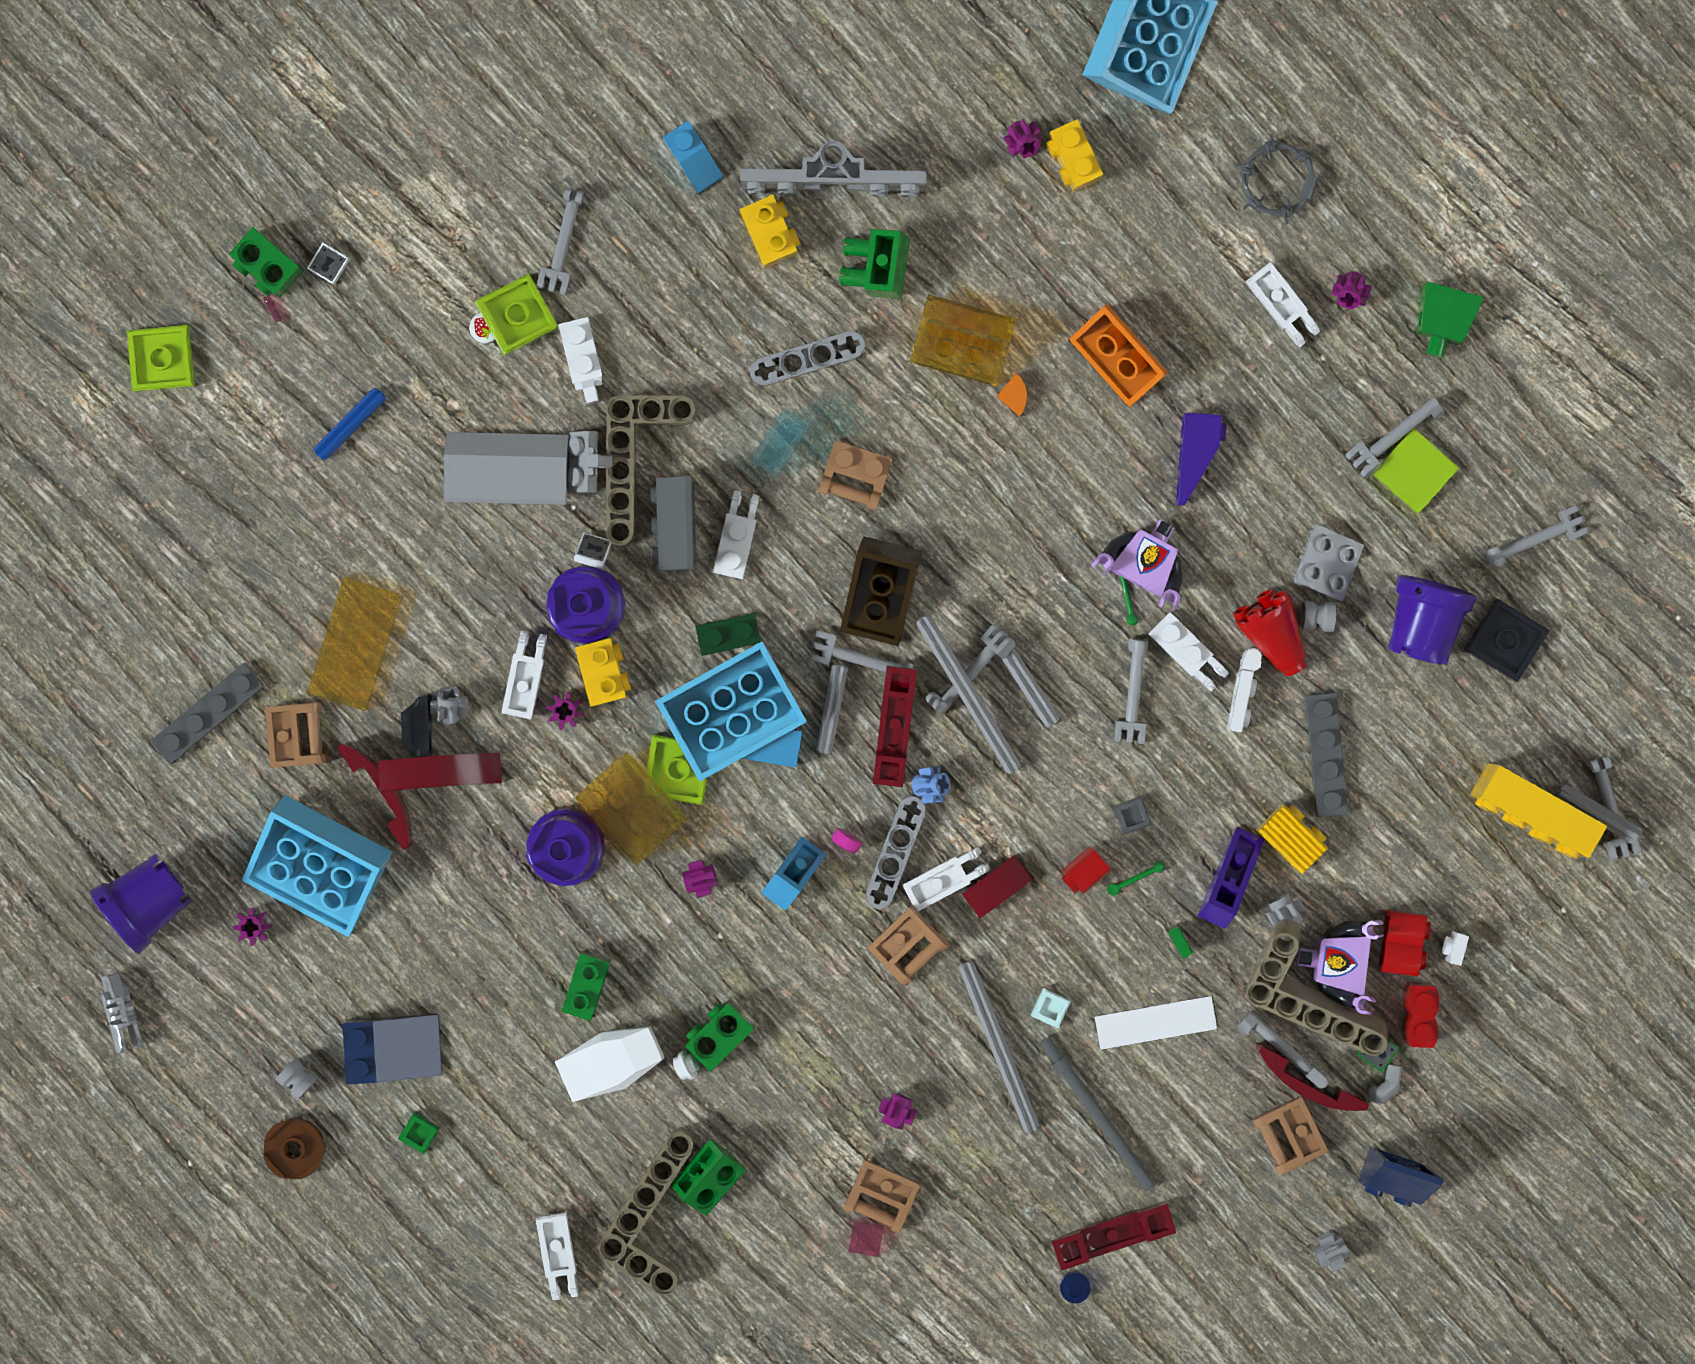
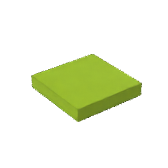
(516, 314)
(160, 358)
(1415, 471)
(673, 772)

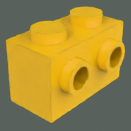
(1074, 155)
(769, 231)
(602, 671)

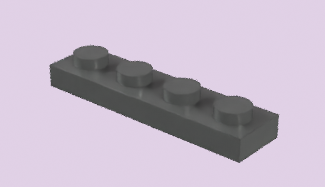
(207, 713)
(1326, 754)

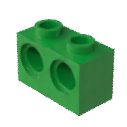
(269, 258)
(586, 985)
(724, 1040)
(708, 1177)

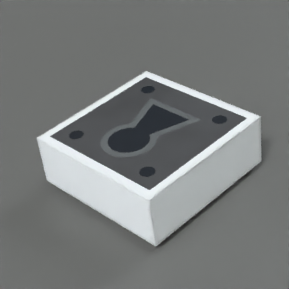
(328, 263)
(592, 550)

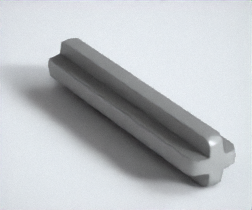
(1030, 688)
(831, 709)
(1614, 822)

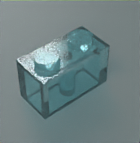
(780, 444)

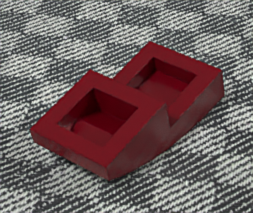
(996, 886)

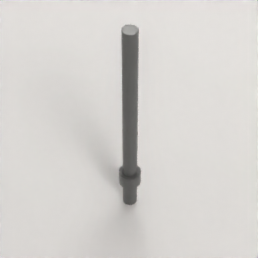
(1062, 1065)

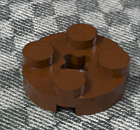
(311, 1148)

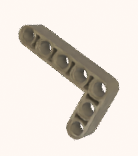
(628, 455)
(1308, 998)
(643, 1210)

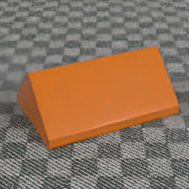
(1118, 355)

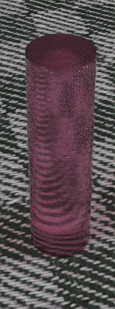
(272, 309)

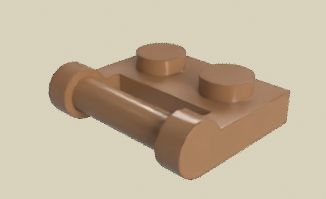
(858, 465)
(284, 735)
(901, 938)
(1299, 1130)
(886, 1187)

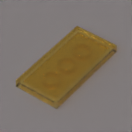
(355, 643)

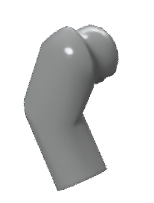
(1387, 1089)

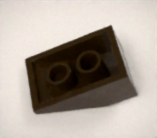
(880, 590)

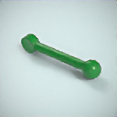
(1131, 619)
(1158, 867)

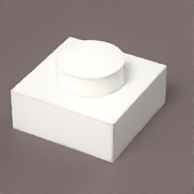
(1455, 947)

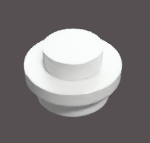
(686, 1065)

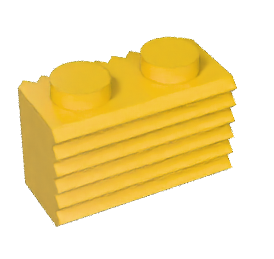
(1293, 838)

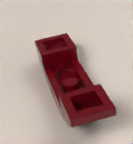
(894, 726)
(439, 771)
(399, 826)
(1341, 1099)
(1113, 1234)

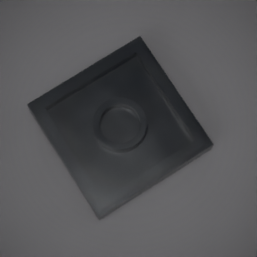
(1506, 640)

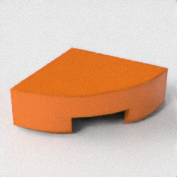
(1014, 395)

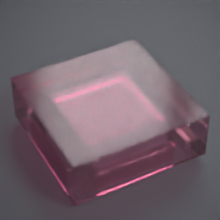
(866, 1238)

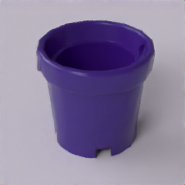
(585, 604)
(1428, 618)
(565, 847)
(141, 902)

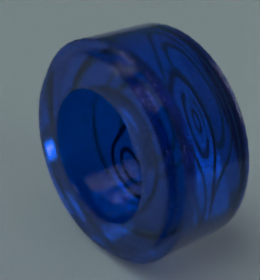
(1075, 1287)

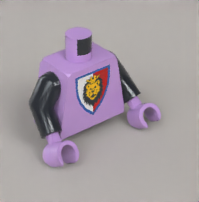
(1146, 561)
(1342, 962)

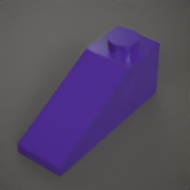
(1198, 445)
(1231, 878)

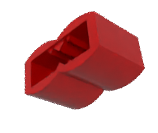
(1085, 871)
(1403, 942)
(1419, 1023)

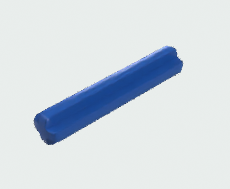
(349, 423)

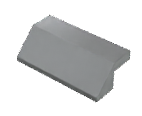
(506, 468)

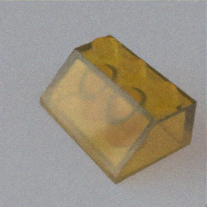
(962, 340)
(631, 808)

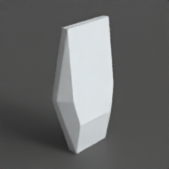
(609, 1062)

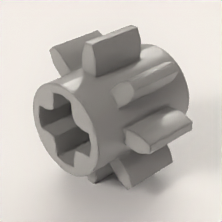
(448, 705)
(1285, 908)
(1331, 1251)

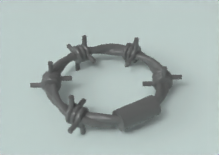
(1308, 188)

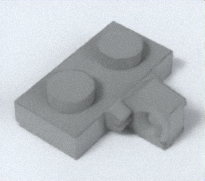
(584, 462)

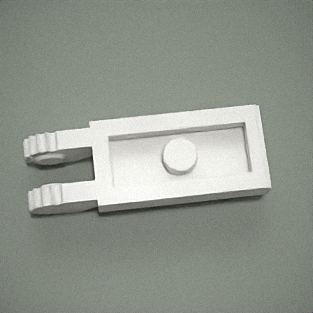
(1281, 302)
(736, 539)
(1185, 649)
(524, 678)
(1244, 688)
(943, 880)
(557, 1252)

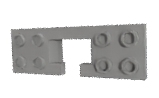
(846, 172)

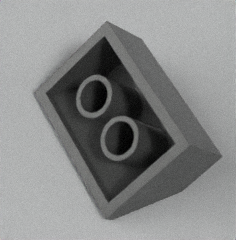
(674, 524)

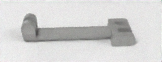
(555, 274)
(1369, 456)
(1567, 525)
(997, 643)
(1138, 648)
(832, 650)
(1599, 767)
(1252, 1020)

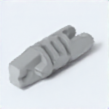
(120, 1012)

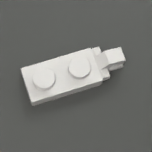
(582, 357)

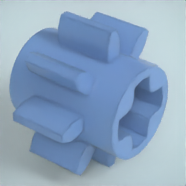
(931, 784)

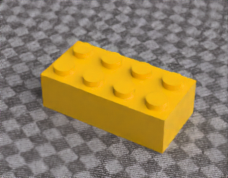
(1538, 810)

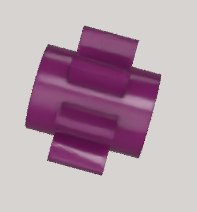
(1023, 138)
(1351, 290)
(558, 716)
(700, 878)
(248, 933)
(897, 1111)

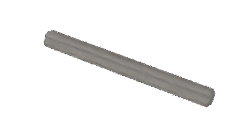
(968, 693)
(999, 1046)

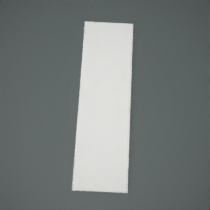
(1155, 1022)

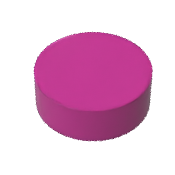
(846, 840)

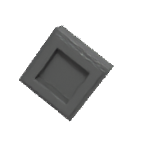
(1132, 815)

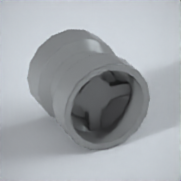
(1318, 616)
(296, 1078)

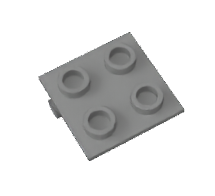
(1328, 562)

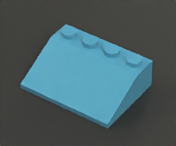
(1149, 48)
(731, 711)
(316, 865)

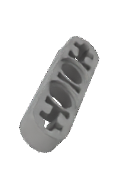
(805, 353)
(890, 850)

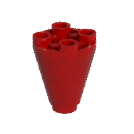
(1274, 630)

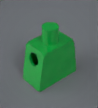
(1445, 316)

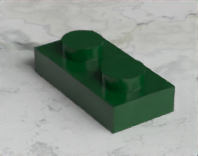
(728, 634)

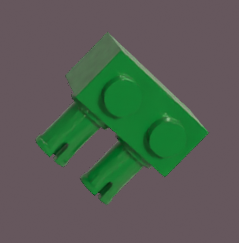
(885, 264)

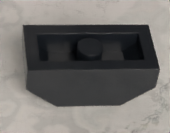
(417, 727)

